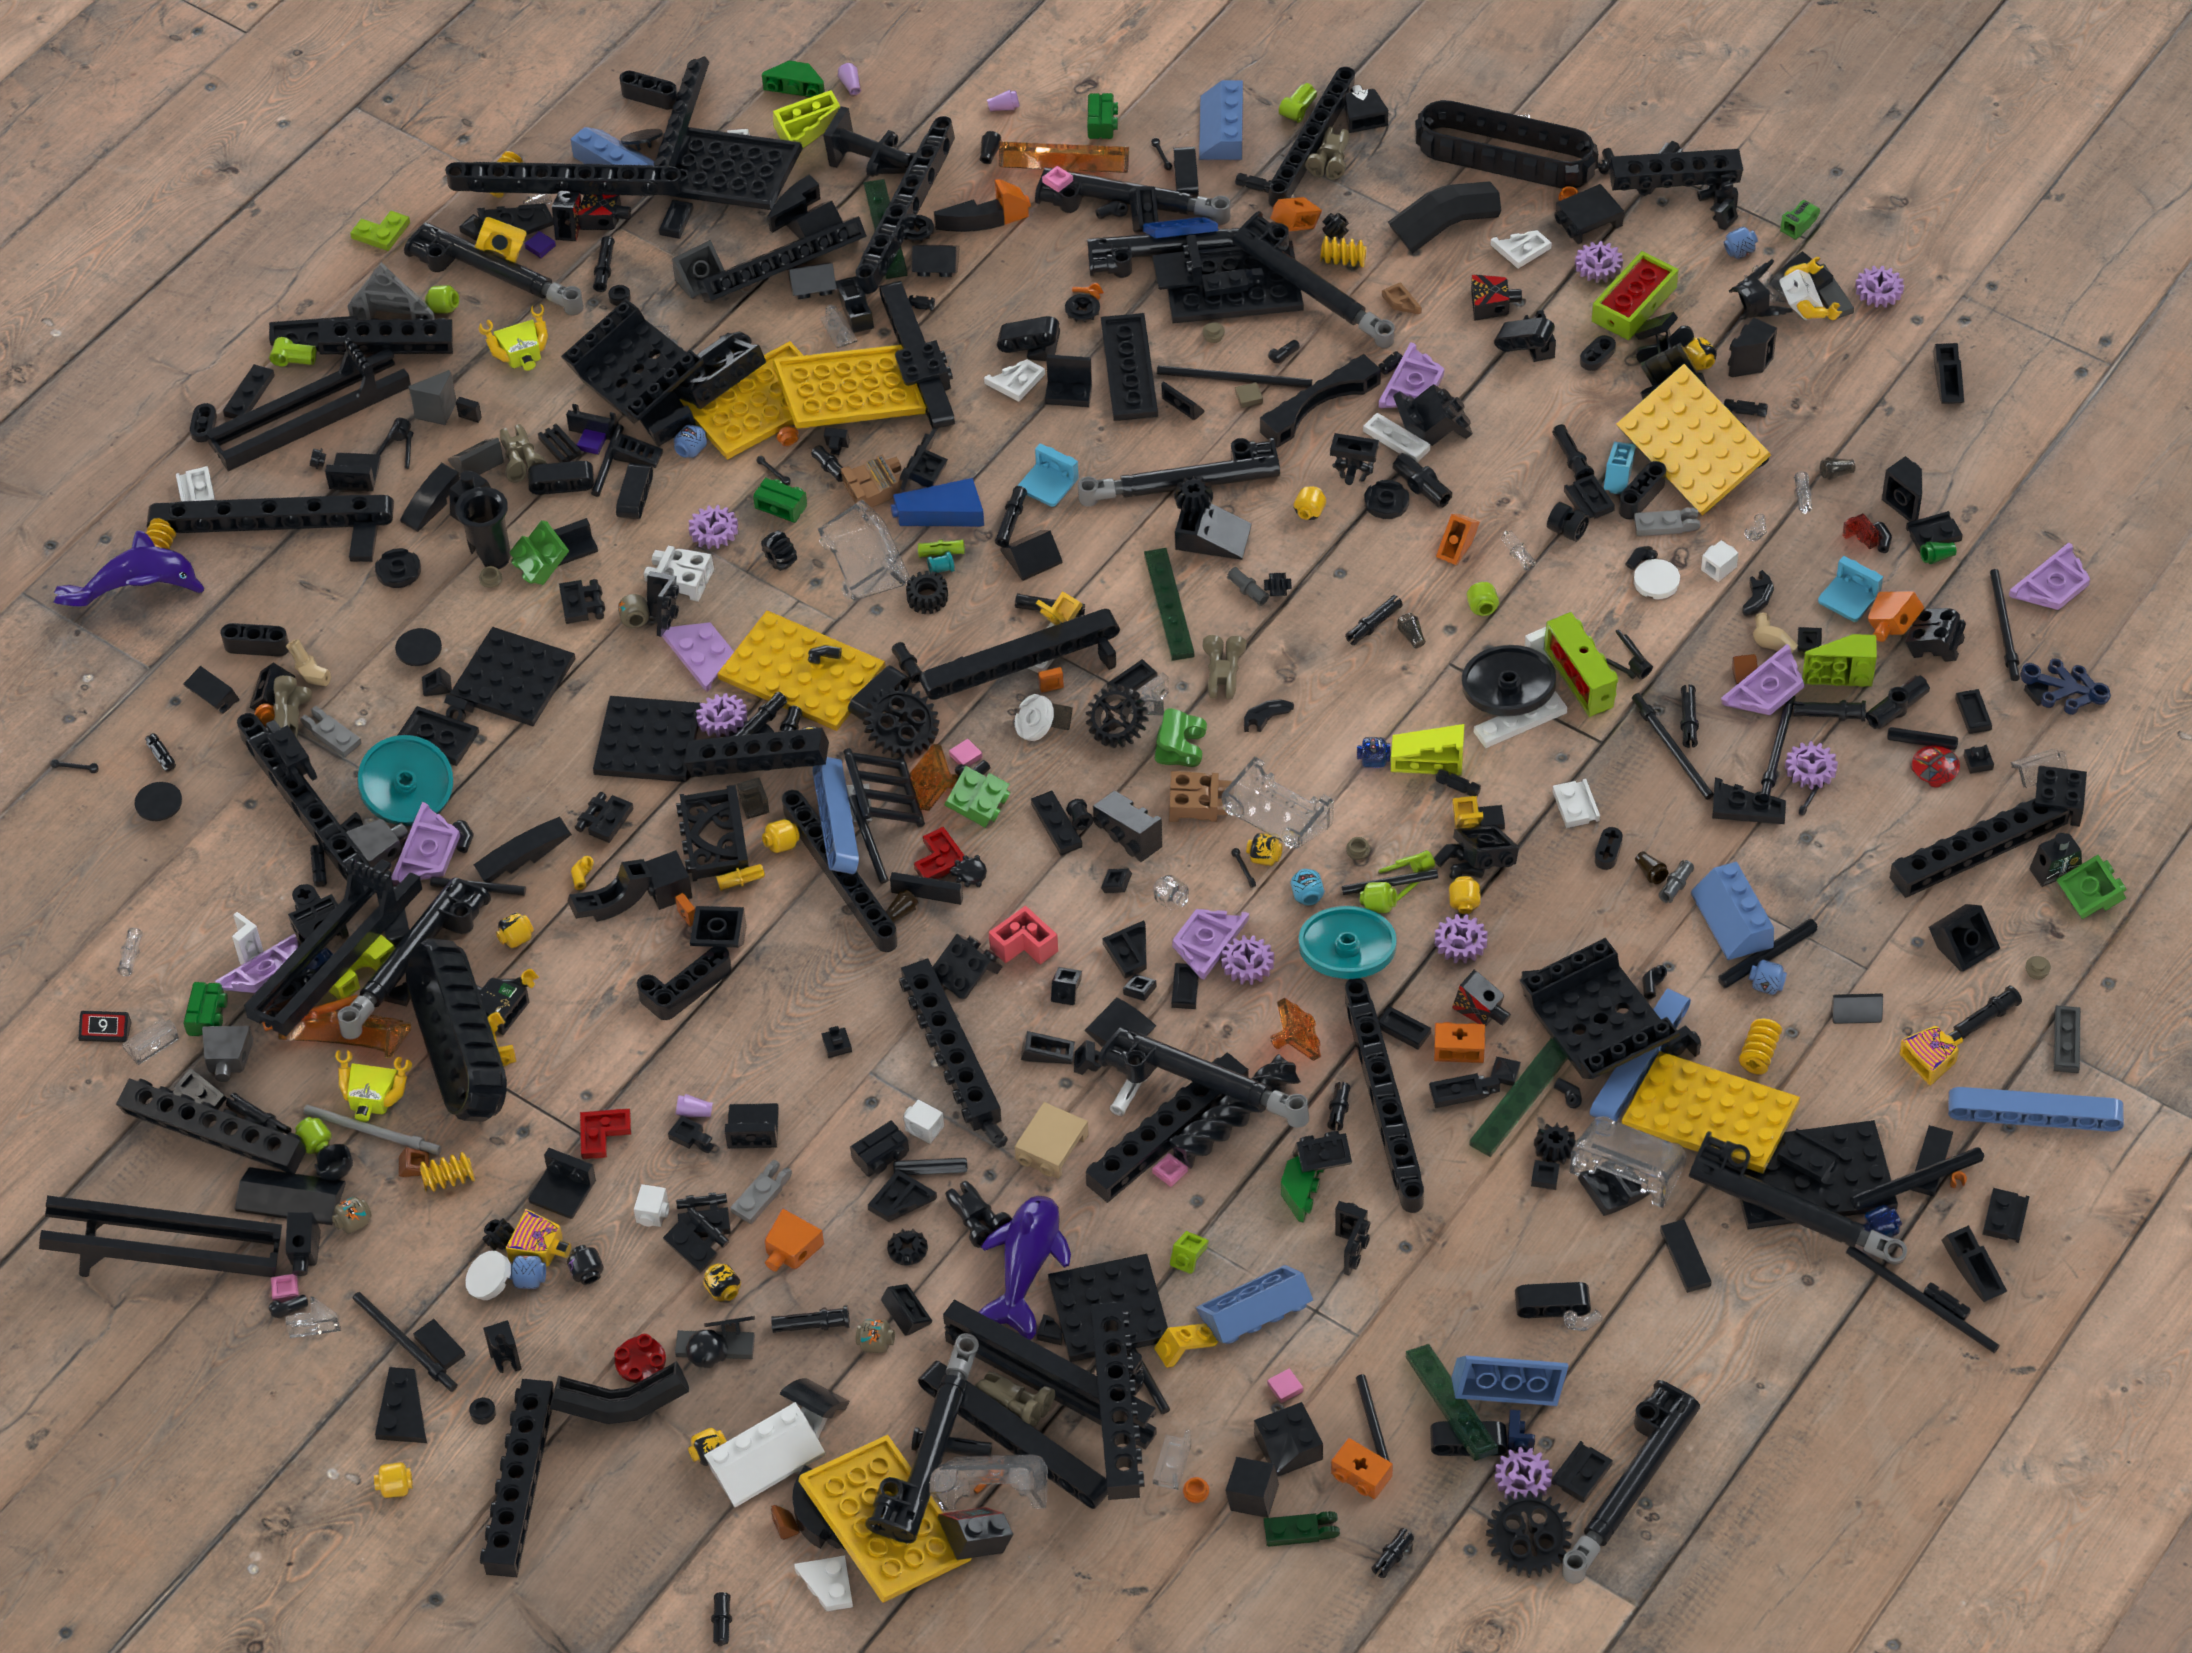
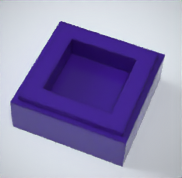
(540, 244)
(591, 441)

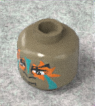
(633, 611)
(351, 1215)
(875, 1336)

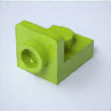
(1187, 1251)

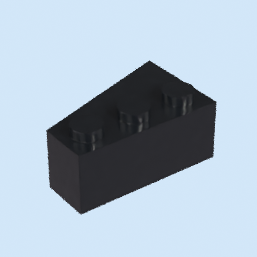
(1128, 825)

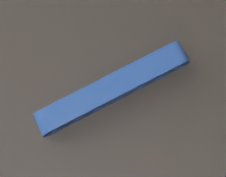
(836, 816)
(1628, 1076)
(2036, 1109)

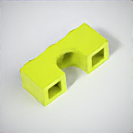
(372, 958)

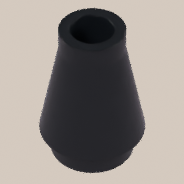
(989, 146)

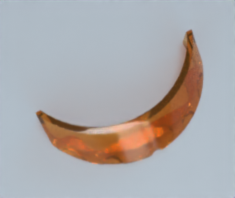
(1064, 156)
(377, 1031)

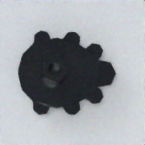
(969, 871)

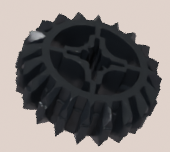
(1123, 709)

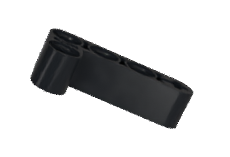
(685, 986)

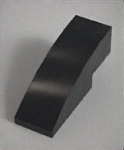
(794, 202)
(970, 216)
(854, 304)
(1948, 373)
(430, 497)
(1974, 1263)

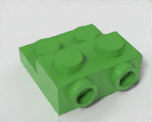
(538, 553)
(978, 796)
(2092, 887)

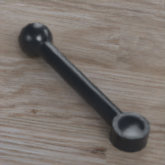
(1156, 143)
(761, 460)
(93, 768)
(1802, 811)
(1236, 853)

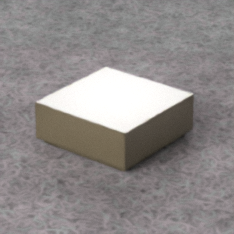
(1248, 395)

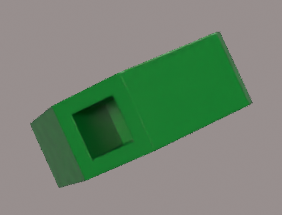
(793, 79)
(1298, 1188)

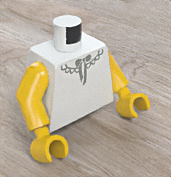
(1802, 292)

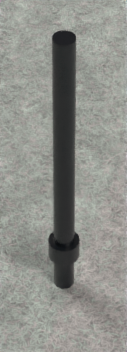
(2011, 658)
(1649, 714)
(1769, 777)
(435, 1370)

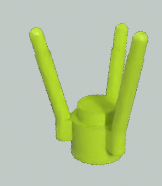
(1420, 862)

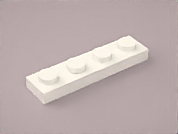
(1505, 727)

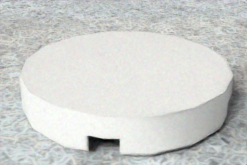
(1656, 579)
(1034, 717)
(488, 1275)

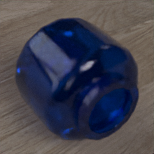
(1883, 1220)

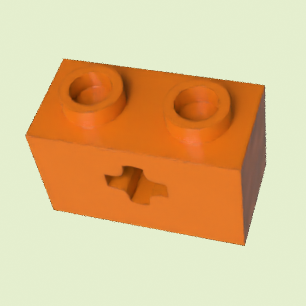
(1296, 213)
(1459, 1042)
(1361, 1468)

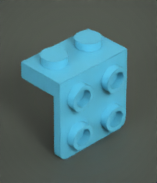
(1050, 476)
(1851, 590)

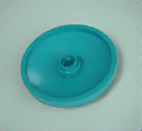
(402, 775)
(1347, 942)

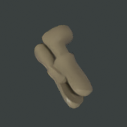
(1332, 150)
(516, 450)
(1223, 671)
(287, 701)
(1016, 1399)

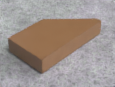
(1400, 299)

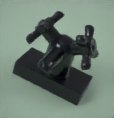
(1355, 451)

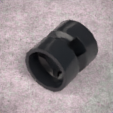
(1570, 522)

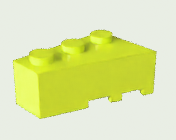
(806, 119)
(1428, 751)

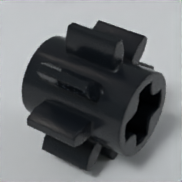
(1335, 225)
(1277, 584)
(498, 1234)

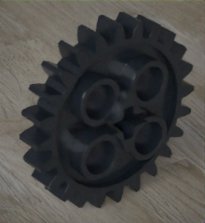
(911, 706)
(1552, 1529)

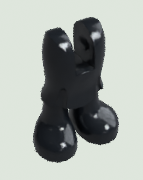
(974, 1209)

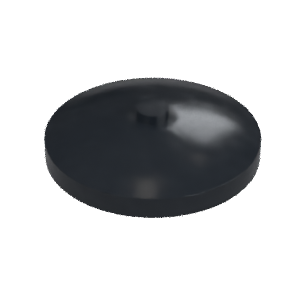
(1509, 680)

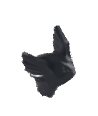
(1756, 296)

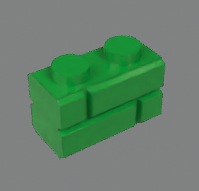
(1101, 116)
(780, 499)
(204, 1007)

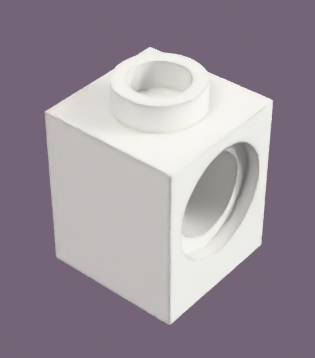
(923, 1121)

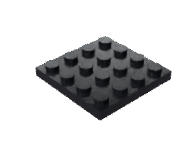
(513, 676)
(646, 738)
(1120, 1280)

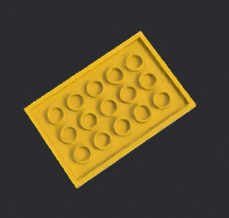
(846, 387)
(748, 410)
(1694, 438)
(776, 660)
(1689, 1099)
(845, 1498)

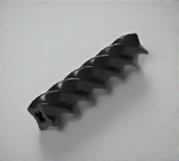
(1218, 1121)

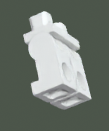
(690, 567)

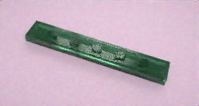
(878, 201)
(1169, 604)
(1519, 1099)
(1456, 1411)

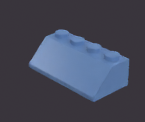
(1221, 121)
(599, 147)
(1733, 912)
(1255, 1304)
(1508, 1380)

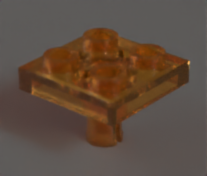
(932, 777)
(1297, 1030)

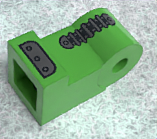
(1801, 217)

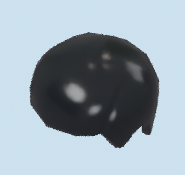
(334, 1162)
(706, 1348)

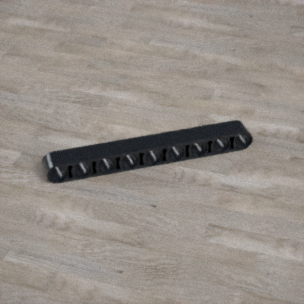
(1311, 135)
(909, 335)
(1018, 654)
(849, 886)
(1022, 1439)

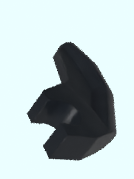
(1761, 594)
(1263, 712)

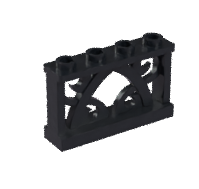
(739, 362)
(728, 808)

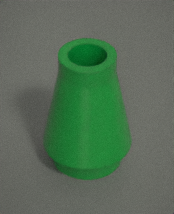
(1936, 551)

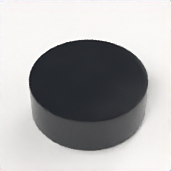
(618, 294)
(482, 1410)

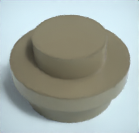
(1213, 332)
(490, 577)
(1358, 848)
(2038, 967)

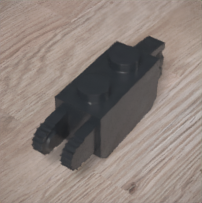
(289, 753)

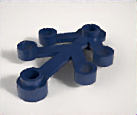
(2092, 692)

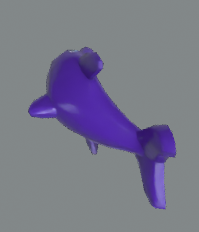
(138, 566)
(1027, 1243)

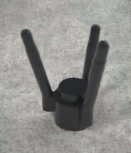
(399, 431)
(1638, 664)

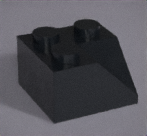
(1288, 1439)

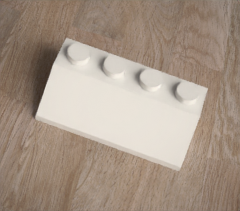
(764, 1454)

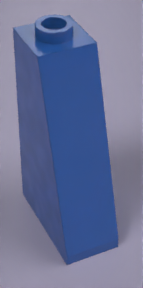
(940, 505)

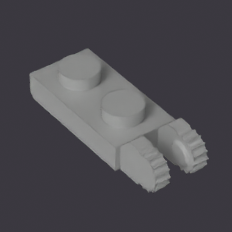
(1666, 522)
(331, 732)
(761, 1193)

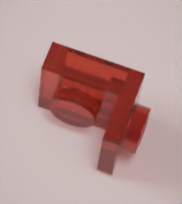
(1863, 529)

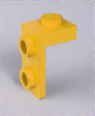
(1063, 609)
(1466, 812)
(1180, 1338)

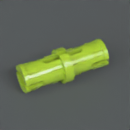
(940, 548)

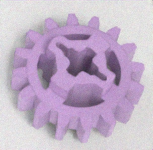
(1599, 262)
(1890, 286)
(713, 527)
(721, 715)
(1811, 765)
(1461, 938)
(1259, 957)
(1527, 1465)

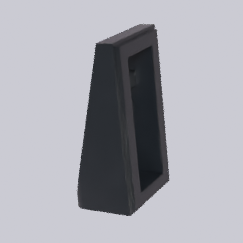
(624, 445)
(1037, 1055)

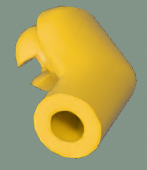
(580, 870)

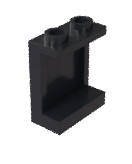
(1588, 211)

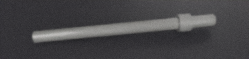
(413, 1142)

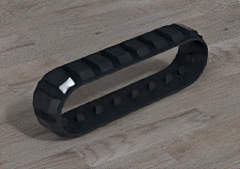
(1508, 128)
(456, 1030)

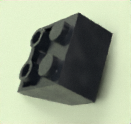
(1752, 349)

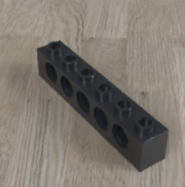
(1674, 169)
(396, 330)
(756, 752)

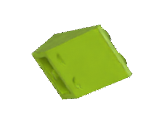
(1842, 662)

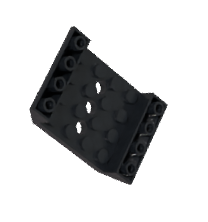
(621, 347)
(1590, 988)

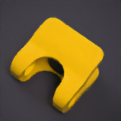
(500, 238)

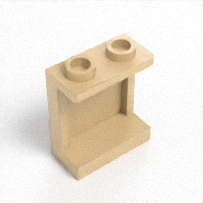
(1050, 1140)

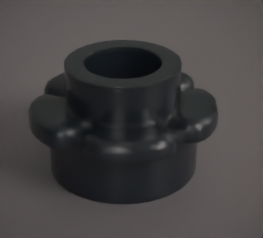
(317, 458)

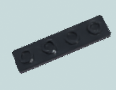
(925, 465)

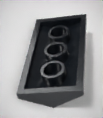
(280, 1192)

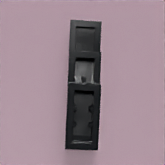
(527, 846)

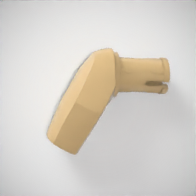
(1770, 636)
(307, 665)

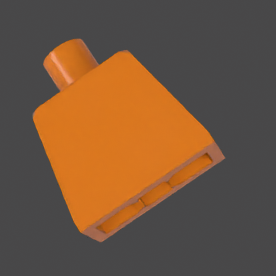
(1894, 613)
(791, 1241)

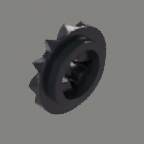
(925, 226)
(1084, 301)
(907, 1256)

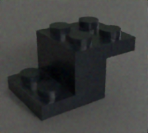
(1433, 414)

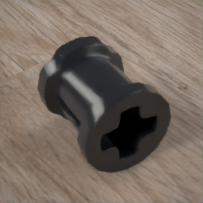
(1078, 811)

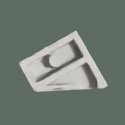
(1522, 247)
(1017, 379)
(827, 1581)

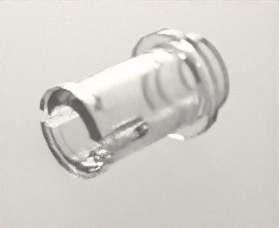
(538, 199)

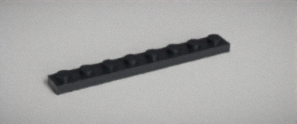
(682, 112)

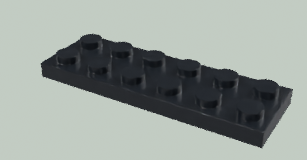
(1129, 367)

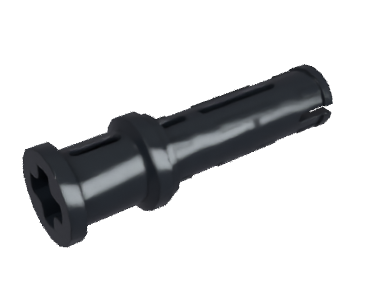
(1575, 459)
(1841, 710)
(1996, 1006)
(823, 1319)
(957, 1445)

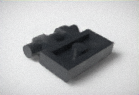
(574, 603)
(608, 821)
(716, 1216)
(690, 1245)

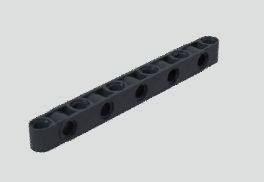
(556, 177)
(905, 204)
(273, 513)
(301, 799)
(1384, 1095)

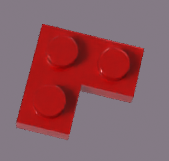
(943, 855)
(598, 1125)

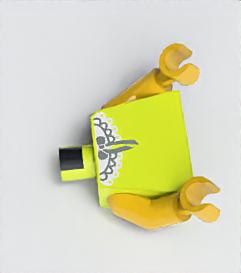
(519, 343)
(371, 1087)

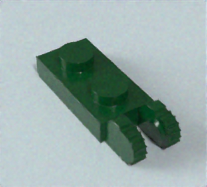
(1300, 1528)

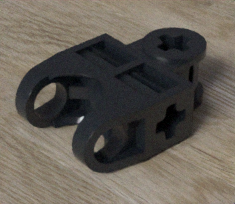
(311, 911)

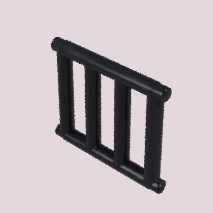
(864, 794)

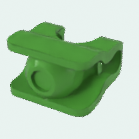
(1172, 736)

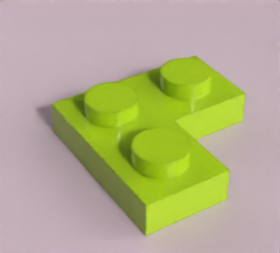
(382, 235)

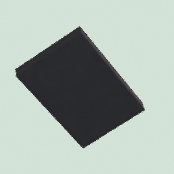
(446, 733)

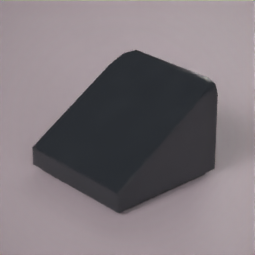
(436, 682)

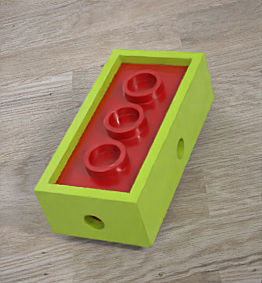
(1635, 295)
(1580, 664)

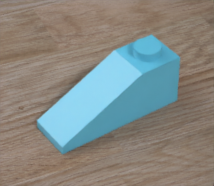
(1619, 467)

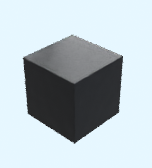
(668, 879)
(1252, 1487)

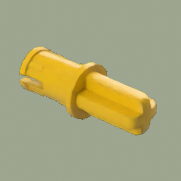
(740, 876)

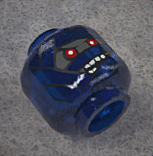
(1374, 752)

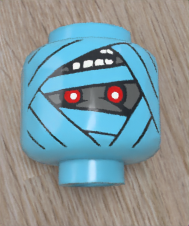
(1307, 887)

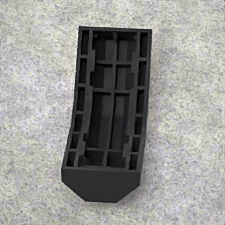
(1444, 208)
(620, 1404)

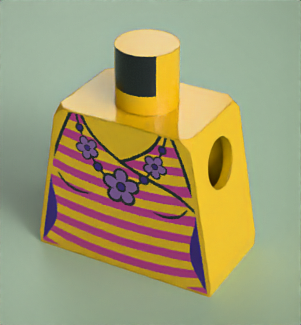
(1931, 1052)
(537, 1238)

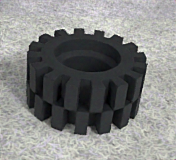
(927, 602)

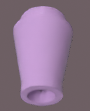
(849, 77)
(1004, 101)
(693, 1107)

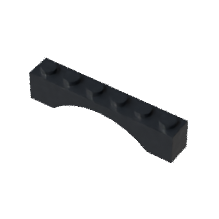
(1352, 379)

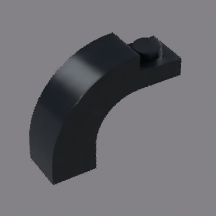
(617, 896)
(810, 1520)

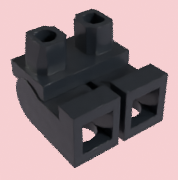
(1937, 632)

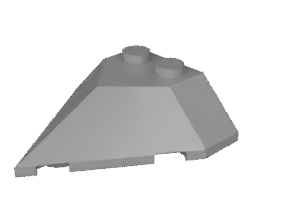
(388, 294)

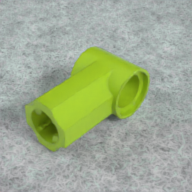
(1296, 105)
(285, 352)

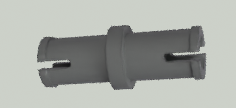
(1248, 586)
(1676, 881)

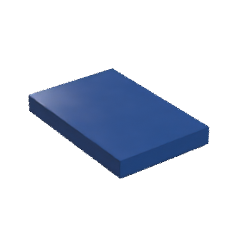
(1180, 227)

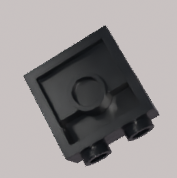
(1486, 847)

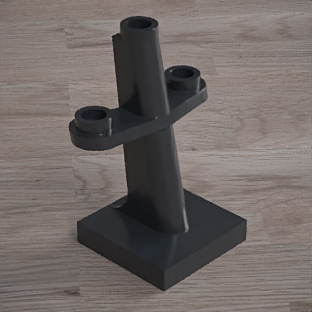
(841, 139)
(1666, 356)

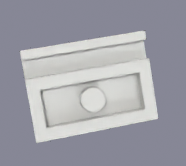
(195, 485)
(1576, 803)

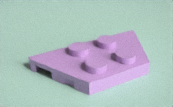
(1412, 376)
(2053, 581)
(700, 650)
(1768, 685)
(427, 847)
(1206, 936)
(258, 970)

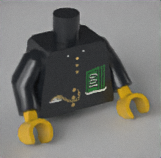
(506, 999)

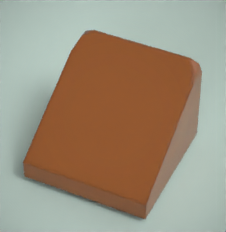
(1743, 666)
(410, 1162)
(784, 1522)

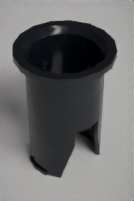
(483, 517)

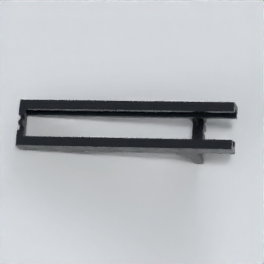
(352, 370)
(360, 887)
(94, 1248)
(1040, 1367)

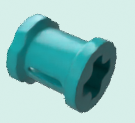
(941, 563)

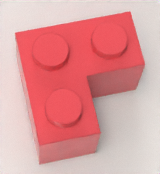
(1023, 933)

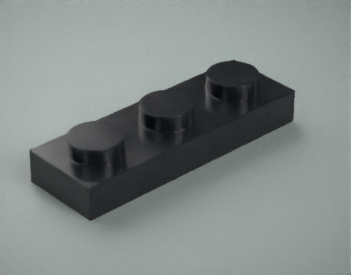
(249, 391)
(1056, 822)

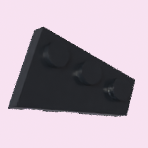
(526, 217)
(1741, 805)
(401, 1408)

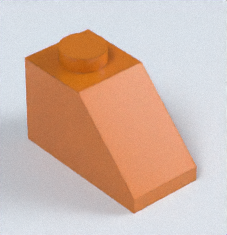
(1012, 201)
(1457, 538)

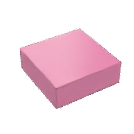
(1057, 179)
(965, 753)
(1170, 1169)
(284, 1287)
(1285, 1385)

